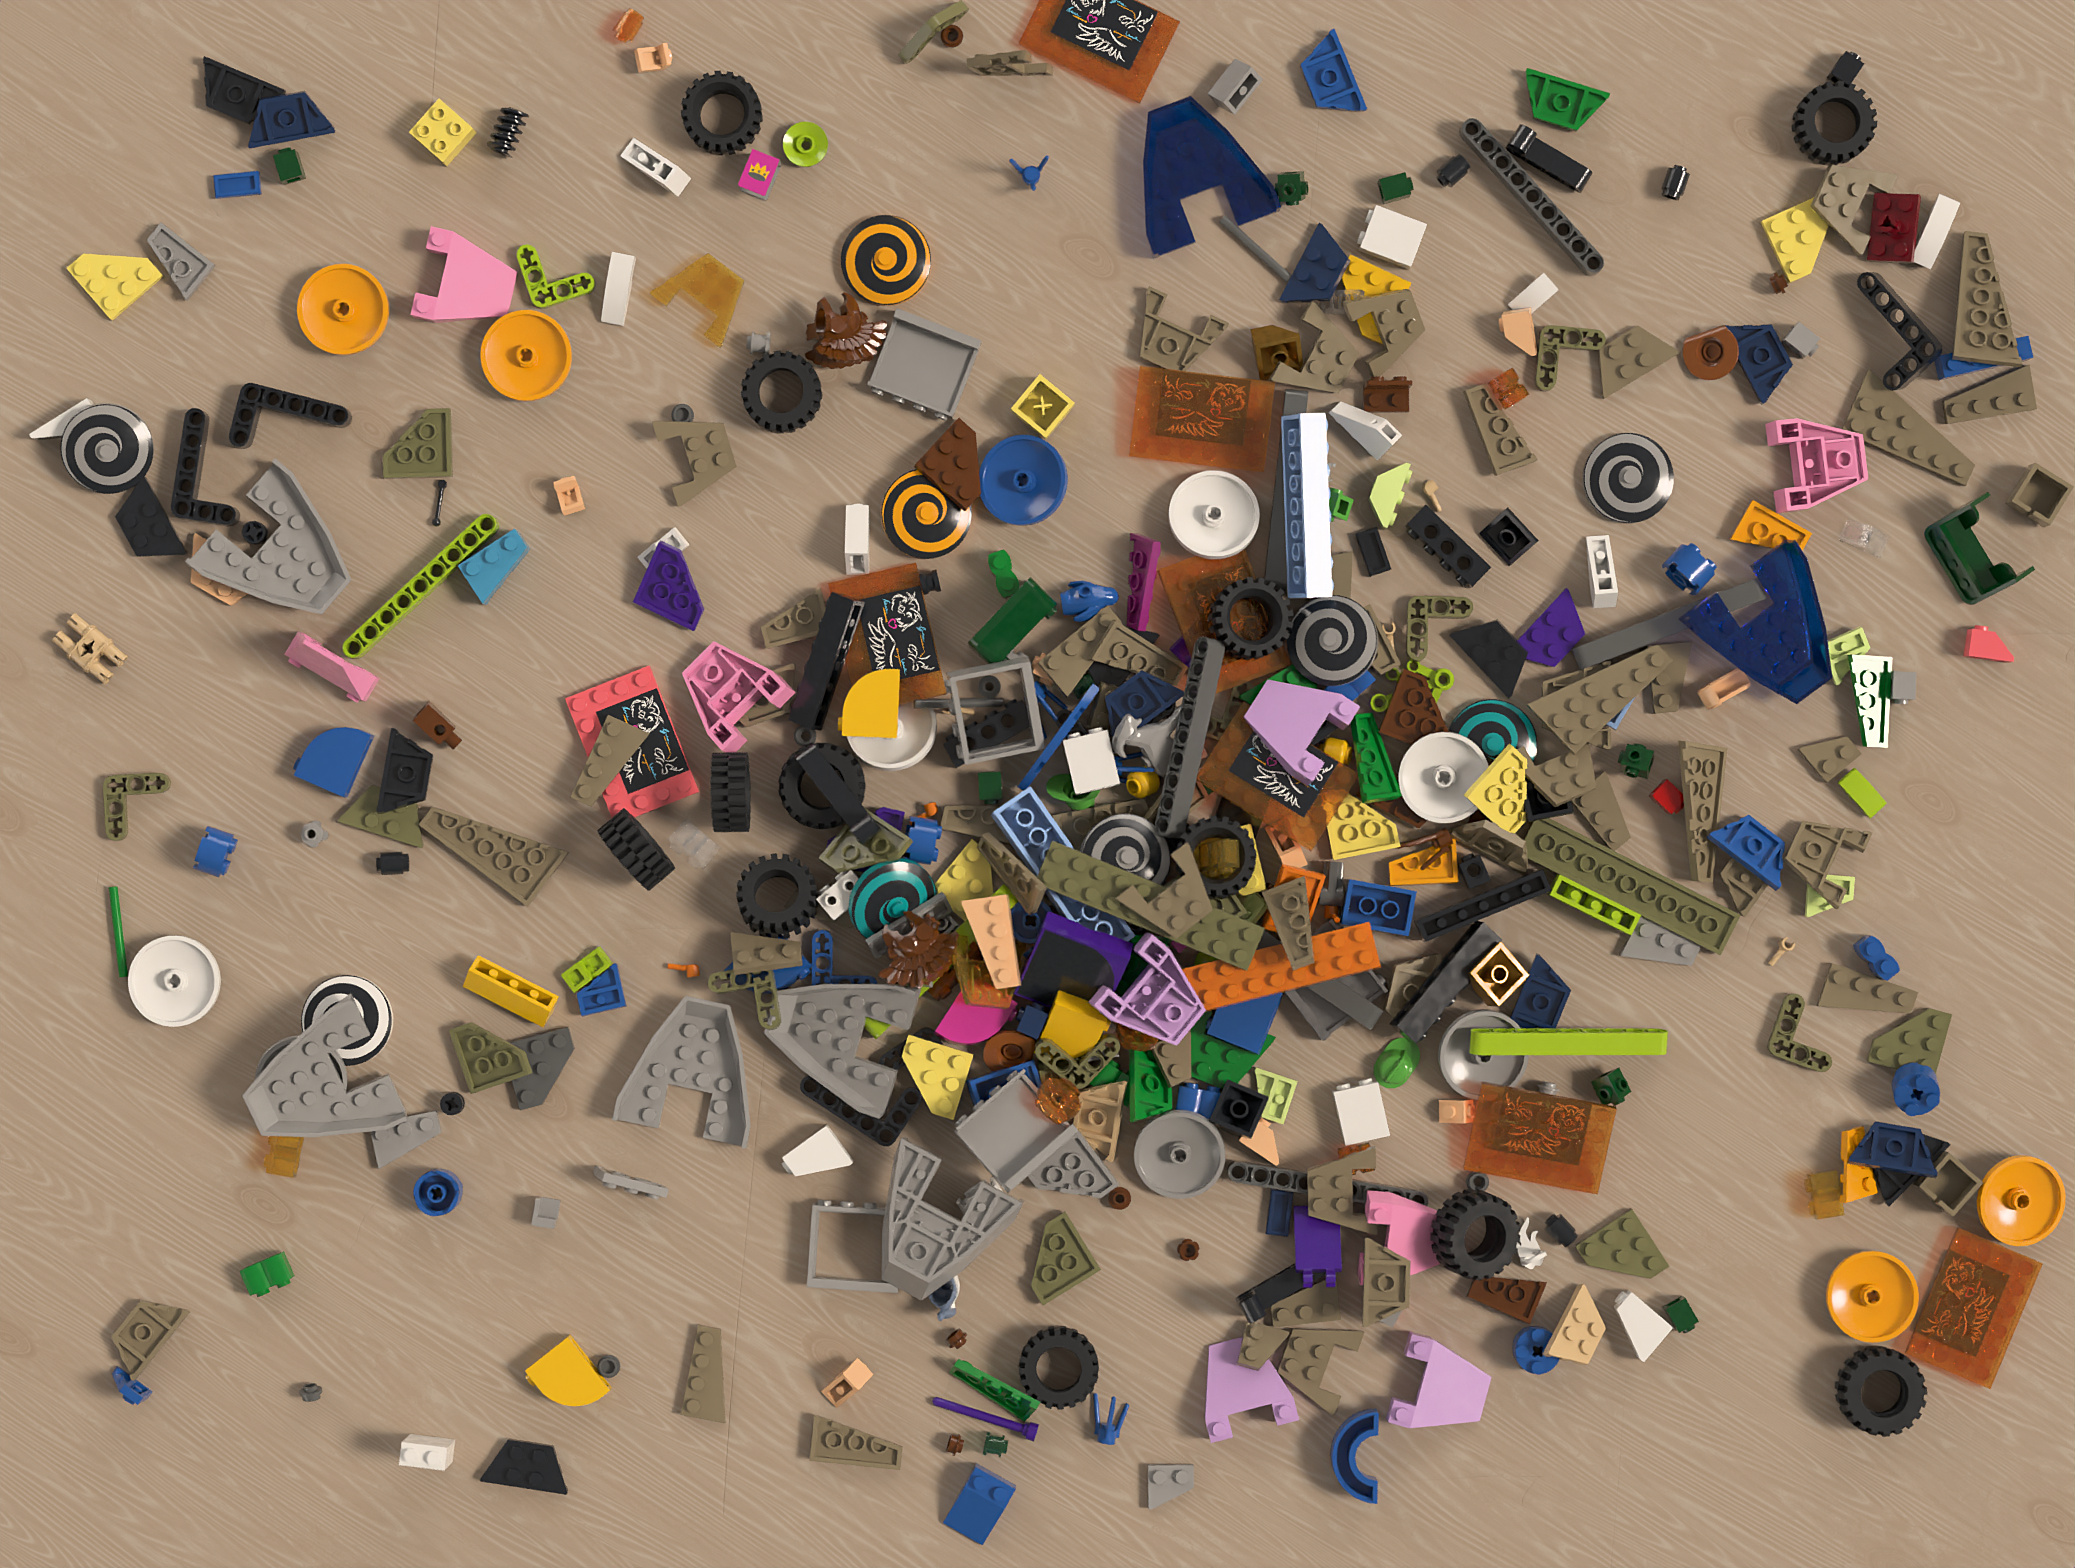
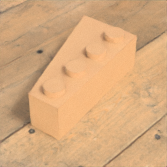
(994, 933)

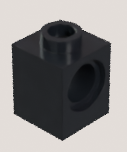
(1846, 68)
(1480, 878)

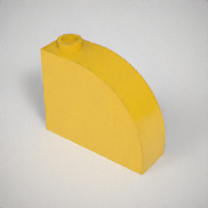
(872, 706)
(1073, 1025)
(568, 1375)

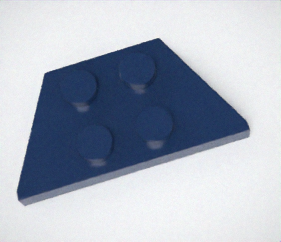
(288, 119)
(1317, 270)
(1761, 358)
(1141, 697)
(1541, 997)
(1894, 1149)

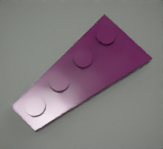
(1141, 581)

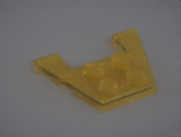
(710, 285)
(976, 980)

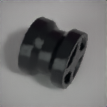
(250, 533)
(930, 582)
(455, 1101)

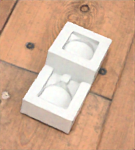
(1534, 294)
(673, 538)

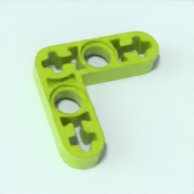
(543, 286)

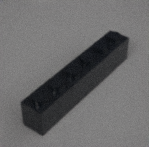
(826, 661)
(1482, 905)
(1444, 983)

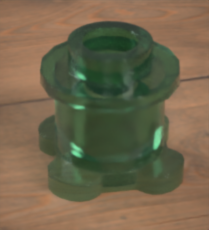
(1083, 685)
(995, 1445)

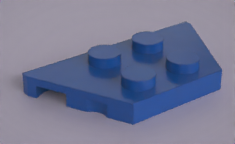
(1331, 77)
(1753, 848)

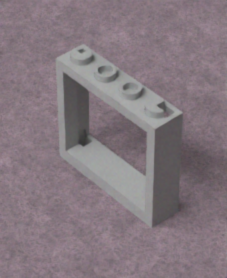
(1002, 750)
(834, 1282)

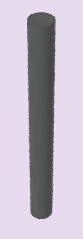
(1255, 248)
(964, 702)

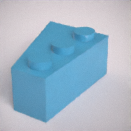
(494, 564)

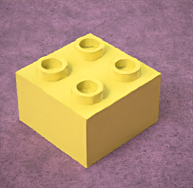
(442, 132)
(1042, 407)

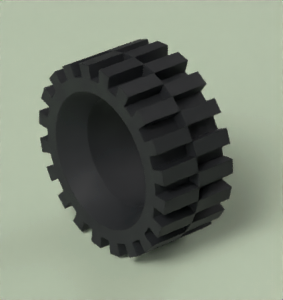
(709, 87)
(1811, 139)
(781, 421)
(1273, 604)
(730, 792)
(1222, 829)
(636, 849)
(784, 921)
(1064, 1338)

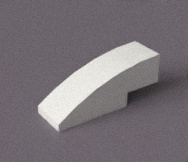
(1935, 230)
(618, 288)

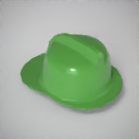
(1062, 788)
(1396, 1063)

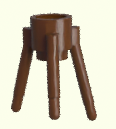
(1439, 839)

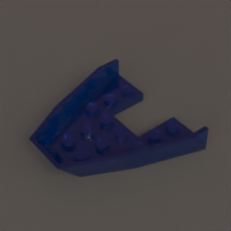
(1189, 155)
(1786, 641)

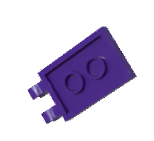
(1316, 1247)

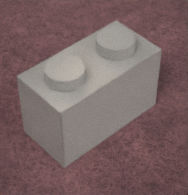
(1235, 86)

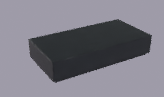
(1373, 551)

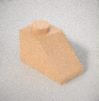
(1519, 329)
(1286, 849)
(1263, 1142)
(847, 1383)

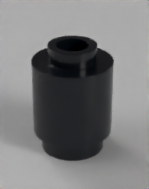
(1452, 171)
(1675, 182)
(393, 863)
(1560, 1230)

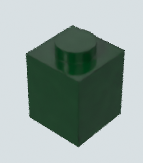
(289, 166)
(1395, 188)
(990, 787)
(1681, 1315)

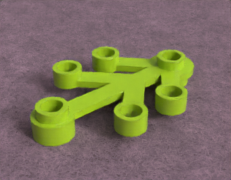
(1432, 683)

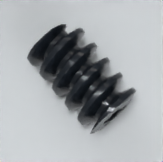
(507, 131)

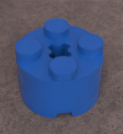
(1689, 568)
(924, 835)
(214, 852)
(1023, 932)
(1917, 1100)
(425, 1195)
(1523, 1351)

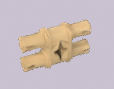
(101, 646)

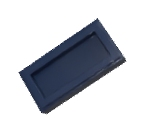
(1279, 1212)

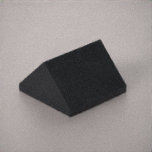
(1508, 536)
(1539, 808)
(1238, 1109)

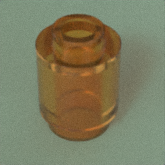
(628, 26)

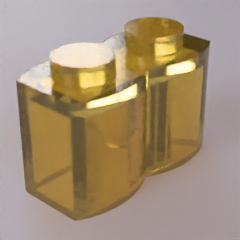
(1219, 857)
(283, 1155)
(1824, 1193)

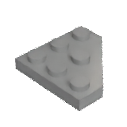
(1075, 1170)

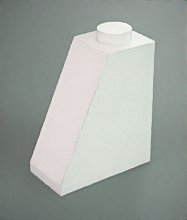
(857, 539)
(817, 1154)
(1641, 1324)

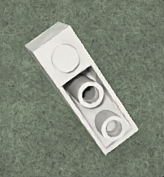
(1368, 429)

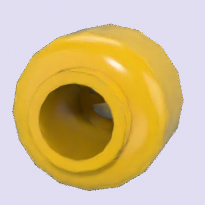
(1338, 749)
(1142, 783)

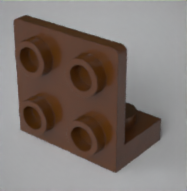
(1386, 395)

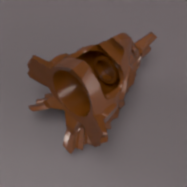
(843, 337)
(919, 955)

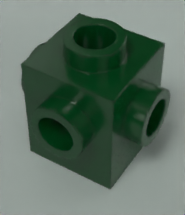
(1298, 184)
(1636, 761)
(1611, 1087)

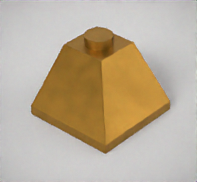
(1275, 345)
(1497, 976)

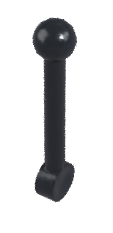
(442, 484)

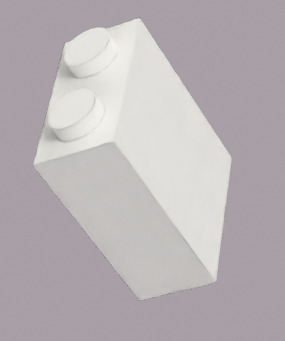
(1391, 237)
(1091, 761)
(1360, 1112)
(427, 1452)

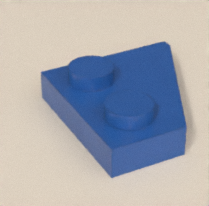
(603, 993)
(133, 1391)

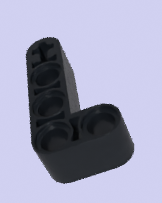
(1548, 159)

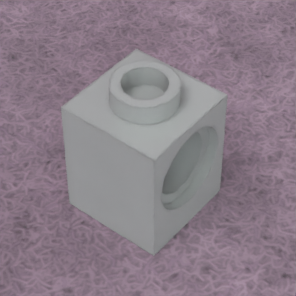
(1801, 340)
(1903, 687)

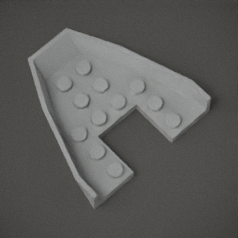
(295, 565)
(824, 1030)
(698, 1052)
(303, 1091)
(925, 1244)

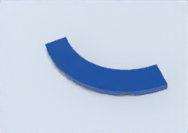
(1058, 738)

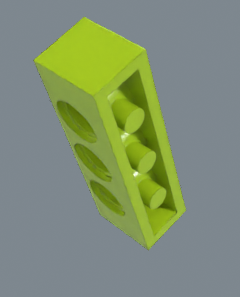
(1593, 904)

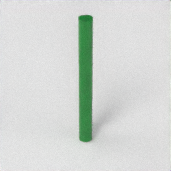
(118, 931)

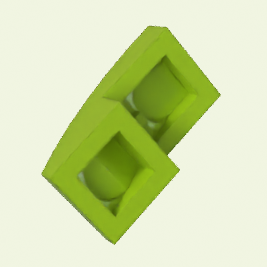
(1862, 793)
(587, 969)

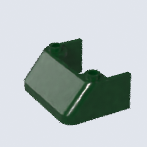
(1965, 558)
(1012, 622)

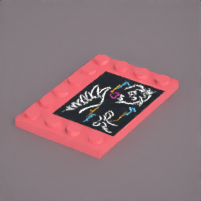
(659, 768)

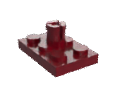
(1893, 228)

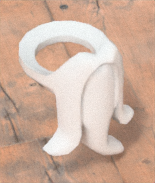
(1529, 1250)

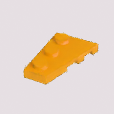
(1767, 528)
(1407, 869)
(1856, 1180)

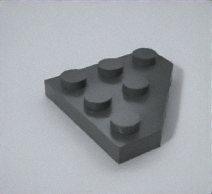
(547, 1058)

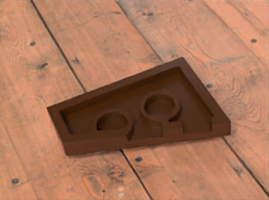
(943, 986)

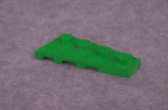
(1373, 765)

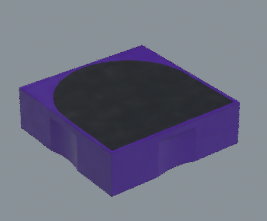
(1071, 961)

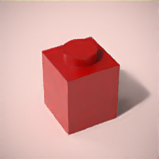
(1668, 797)

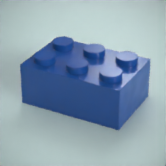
(1383, 906)

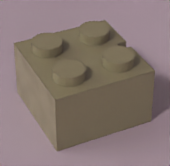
(2039, 494)
(1951, 1186)

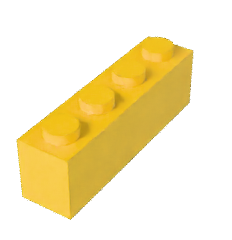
(510, 991)

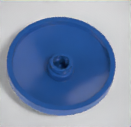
(1023, 480)

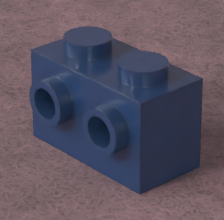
(1032, 1019)

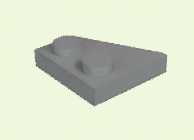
(1168, 1482)

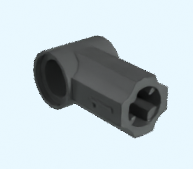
(1332, 888)

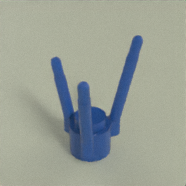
(1030, 174)
(1040, 690)
(1120, 768)
(1107, 1432)

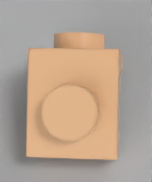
(653, 58)
(569, 495)
(1039, 672)
(1456, 1111)

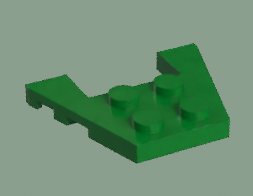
(1217, 1060)

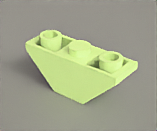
(1387, 493)

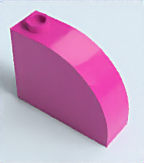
(972, 1024)

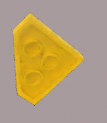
(1373, 282)

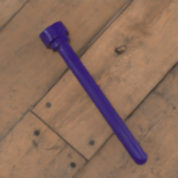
(1027, 1430)

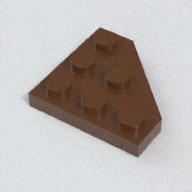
(954, 464)
(1412, 710)

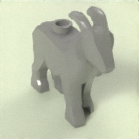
(1151, 738)

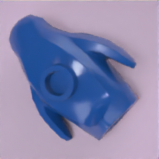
(1086, 599)

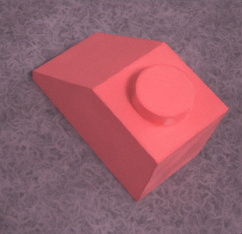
(1986, 645)

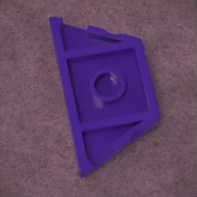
(1553, 632)

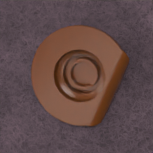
(1711, 353)
(1008, 1049)

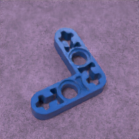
(832, 979)

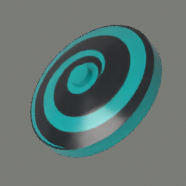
(1494, 725)
(887, 892)

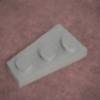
(181, 260)
(1658, 943)
(404, 1137)
(652, 1189)

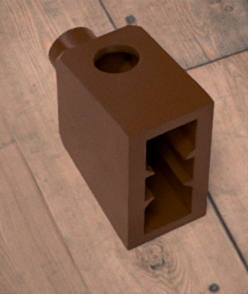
(429, 718)

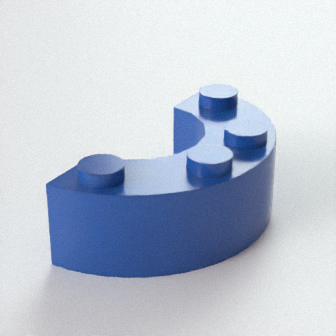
(1343, 1453)

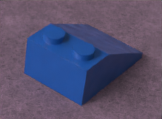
(982, 1085)
(980, 1504)

